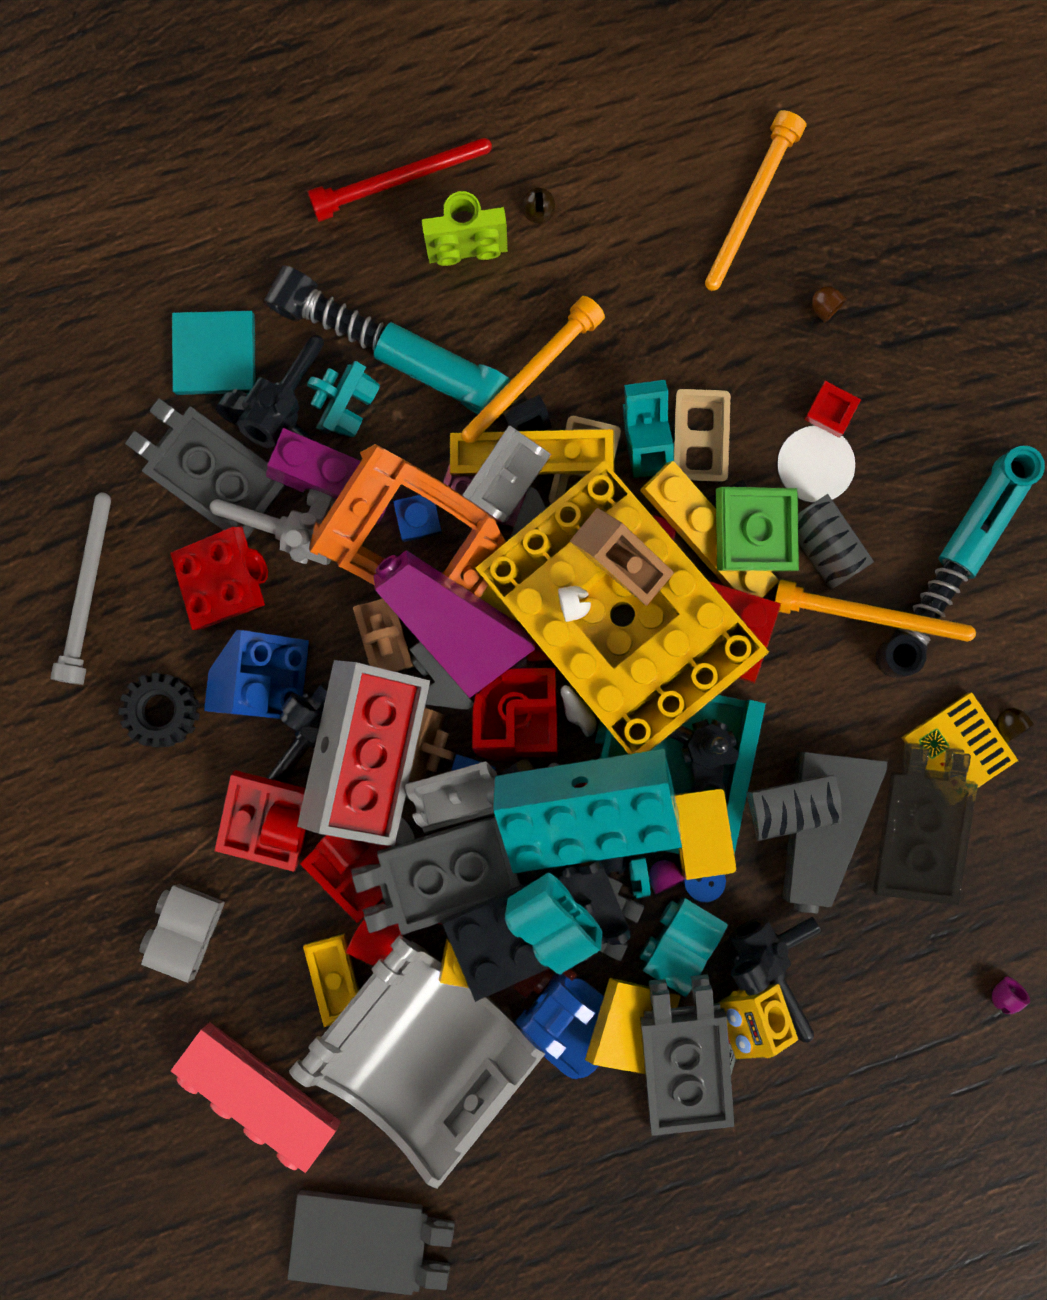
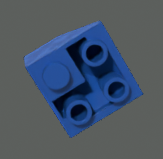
(256, 674)

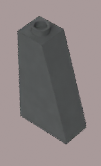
(822, 855)

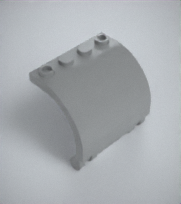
(421, 1059)

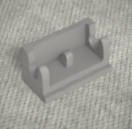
(506, 474)
(453, 797)

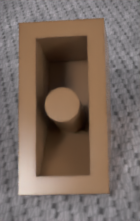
(622, 556)

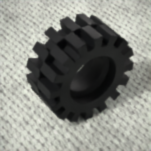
(136, 701)

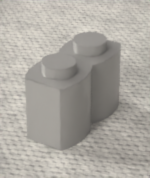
(181, 932)

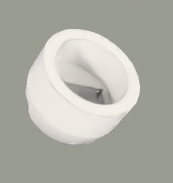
(570, 604)

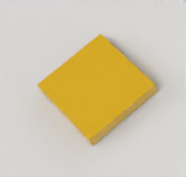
(617, 1031)

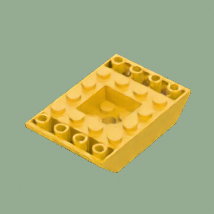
(635, 676)

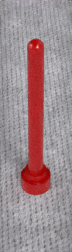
(327, 201)

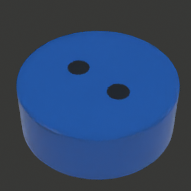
(705, 888)

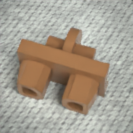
(382, 636)
(430, 745)

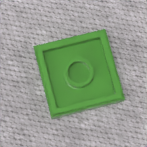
(757, 529)

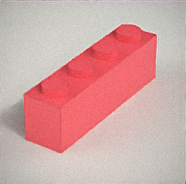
(255, 1097)

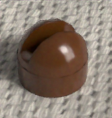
(827, 302)

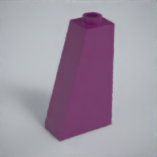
(452, 623)

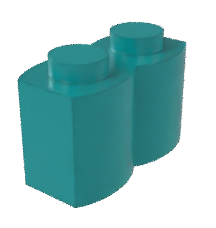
(553, 923)
(682, 945)

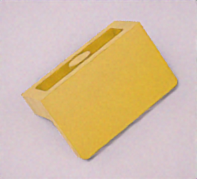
(705, 834)

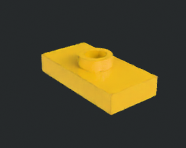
(331, 976)

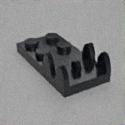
(497, 958)

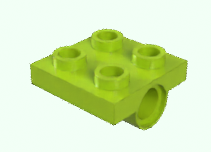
(480, 237)

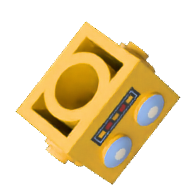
(758, 1023)

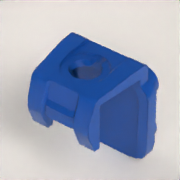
(563, 1023)

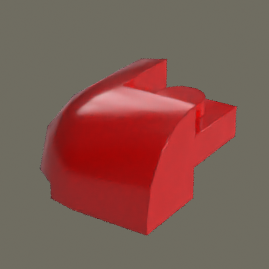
(517, 716)

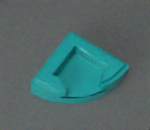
(639, 877)

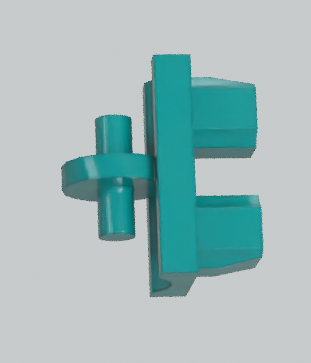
(352, 383)

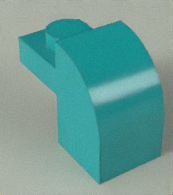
(647, 427)

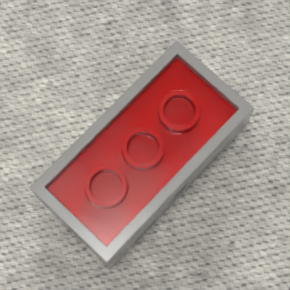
(363, 753)

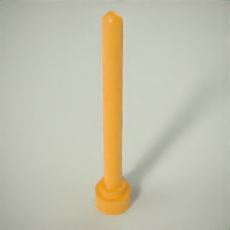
(786, 130)
(584, 317)
(794, 598)

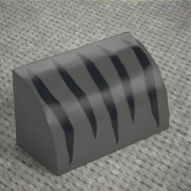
(831, 542)
(795, 807)

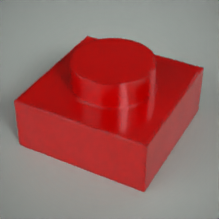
(832, 409)

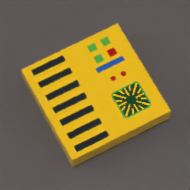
(967, 728)

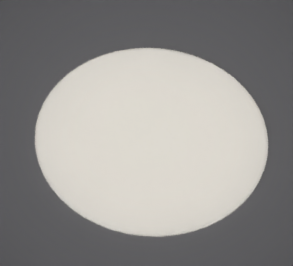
(816, 463)

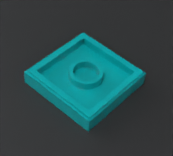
(213, 352)

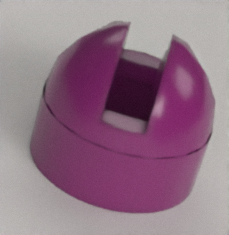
(664, 875)
(1010, 996)

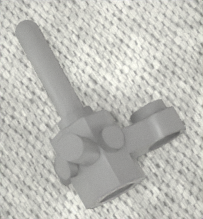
(292, 531)

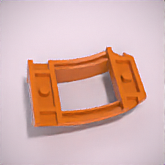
(367, 496)

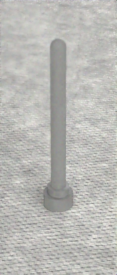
(70, 666)

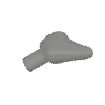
(578, 711)

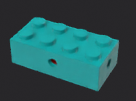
(587, 811)

